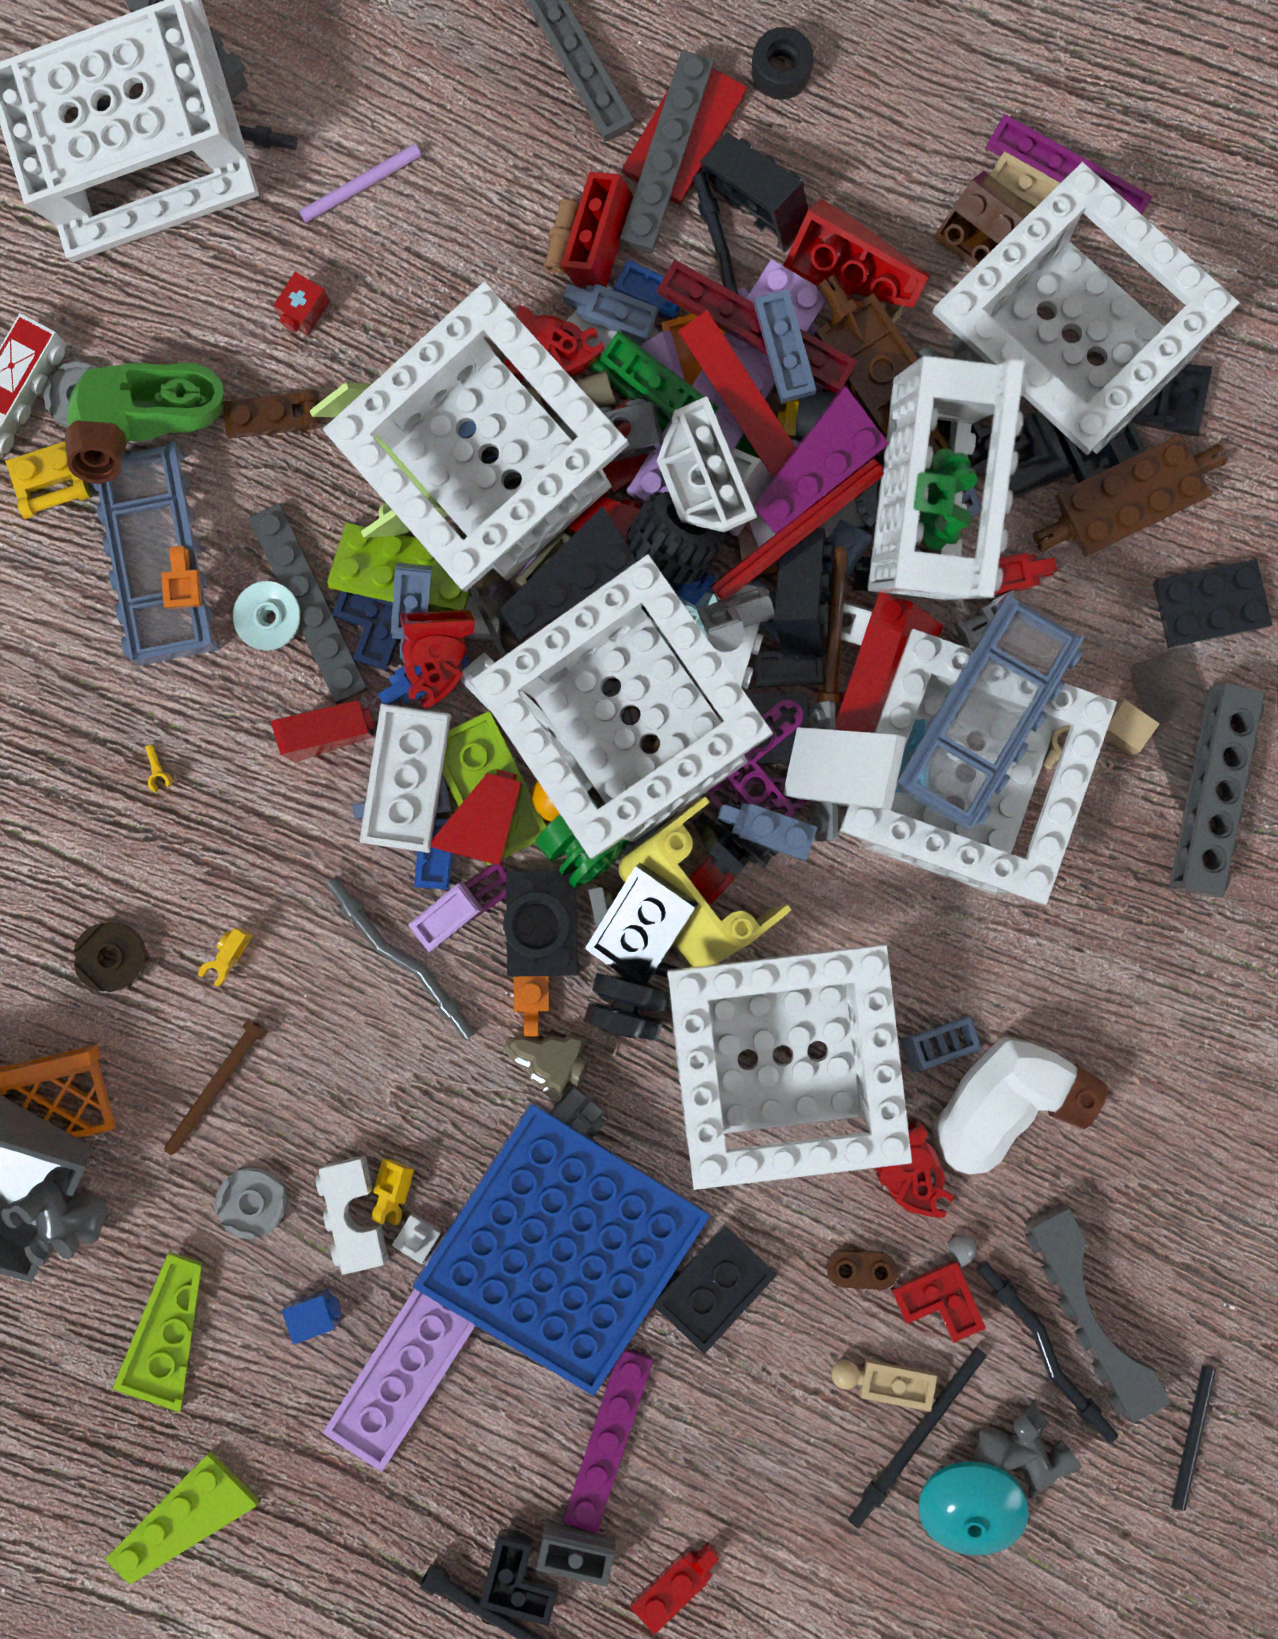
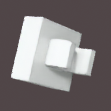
(416, 1238)

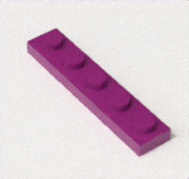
(1055, 159)
(607, 1440)

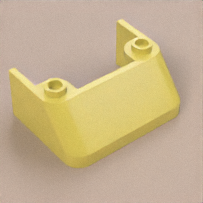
(704, 937)

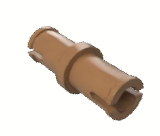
(560, 235)

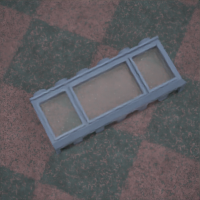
(143, 517)
(990, 713)

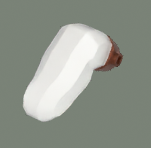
(1003, 1097)

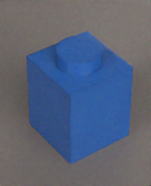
(312, 1316)

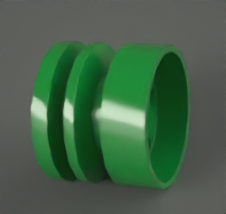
(559, 840)

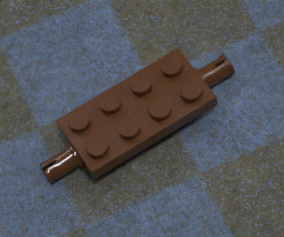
(882, 353)
(1131, 496)

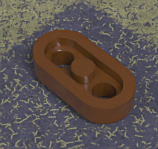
(862, 1269)

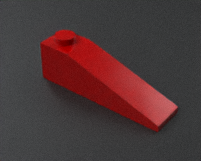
(862, 261)
(879, 659)

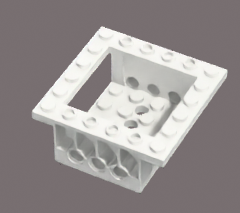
(179, 112)
(1040, 267)
(459, 379)
(960, 394)
(565, 675)
(983, 853)
(790, 1002)

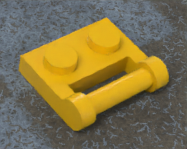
(42, 470)

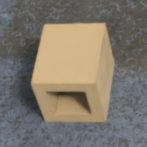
(1130, 728)

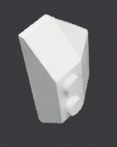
(703, 471)

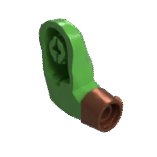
(134, 405)

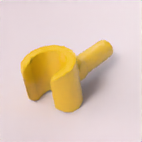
(156, 770)

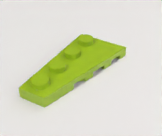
(162, 1342)
(189, 1513)

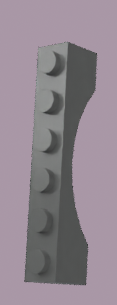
(1062, 1246)

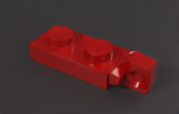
(1022, 572)
(674, 1587)

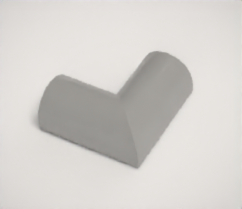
(726, 620)

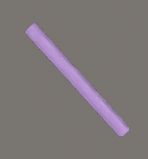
(360, 183)

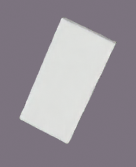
(845, 767)
(405, 778)

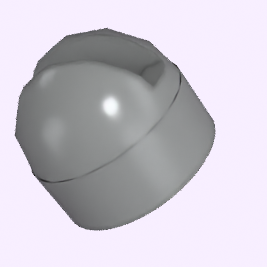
(962, 1249)

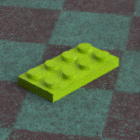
(369, 565)
(480, 749)

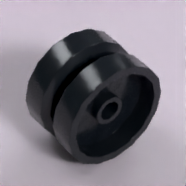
(626, 1010)

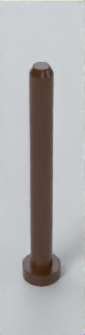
(834, 627)
(253, 1031)

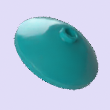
(973, 1508)

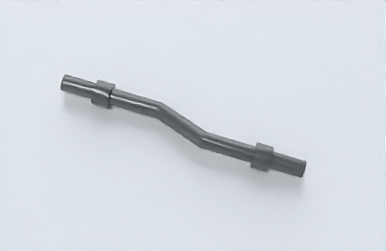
(353, 909)

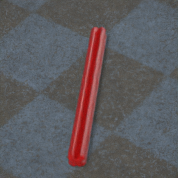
(797, 530)

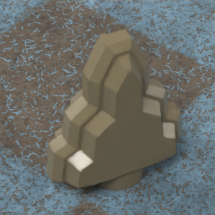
(550, 1061)

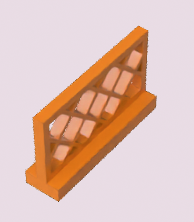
(52, 1069)

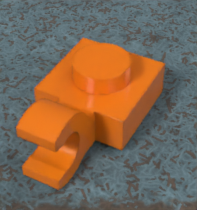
(181, 586)
(531, 997)

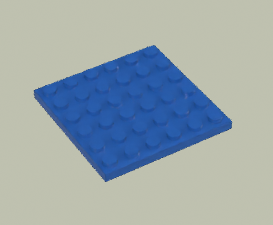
(561, 1249)

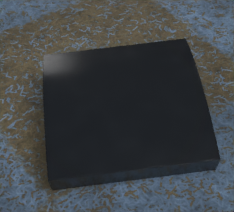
(1180, 403)
(1119, 448)

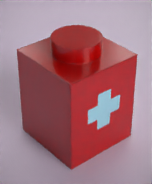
(301, 304)

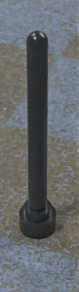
(438, 1582)

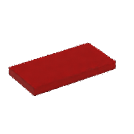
(717, 109)

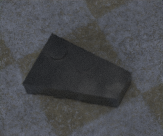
(759, 186)
(802, 595)

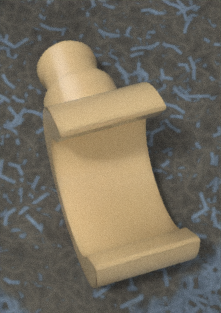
(1055, 751)

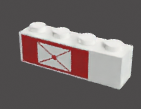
(25, 364)

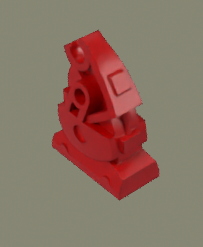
(568, 351)
(437, 646)
(911, 1182)

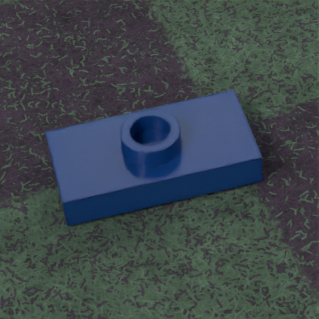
(642, 285)
(434, 868)

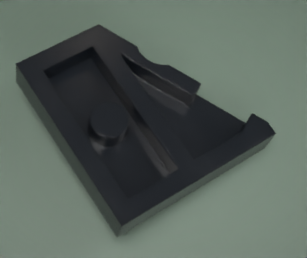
(726, 853)

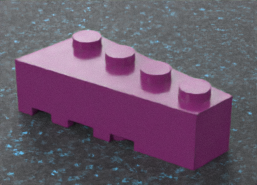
(827, 455)

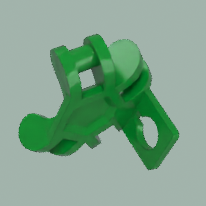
(945, 477)

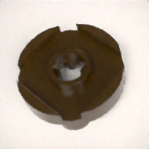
(90, 957)

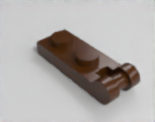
(270, 414)

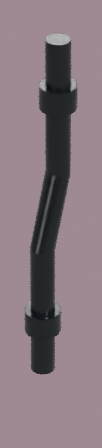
(709, 211)
(1086, 1408)

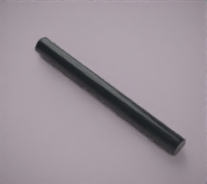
(1193, 1437)

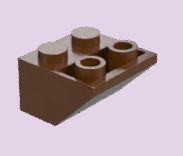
(981, 219)

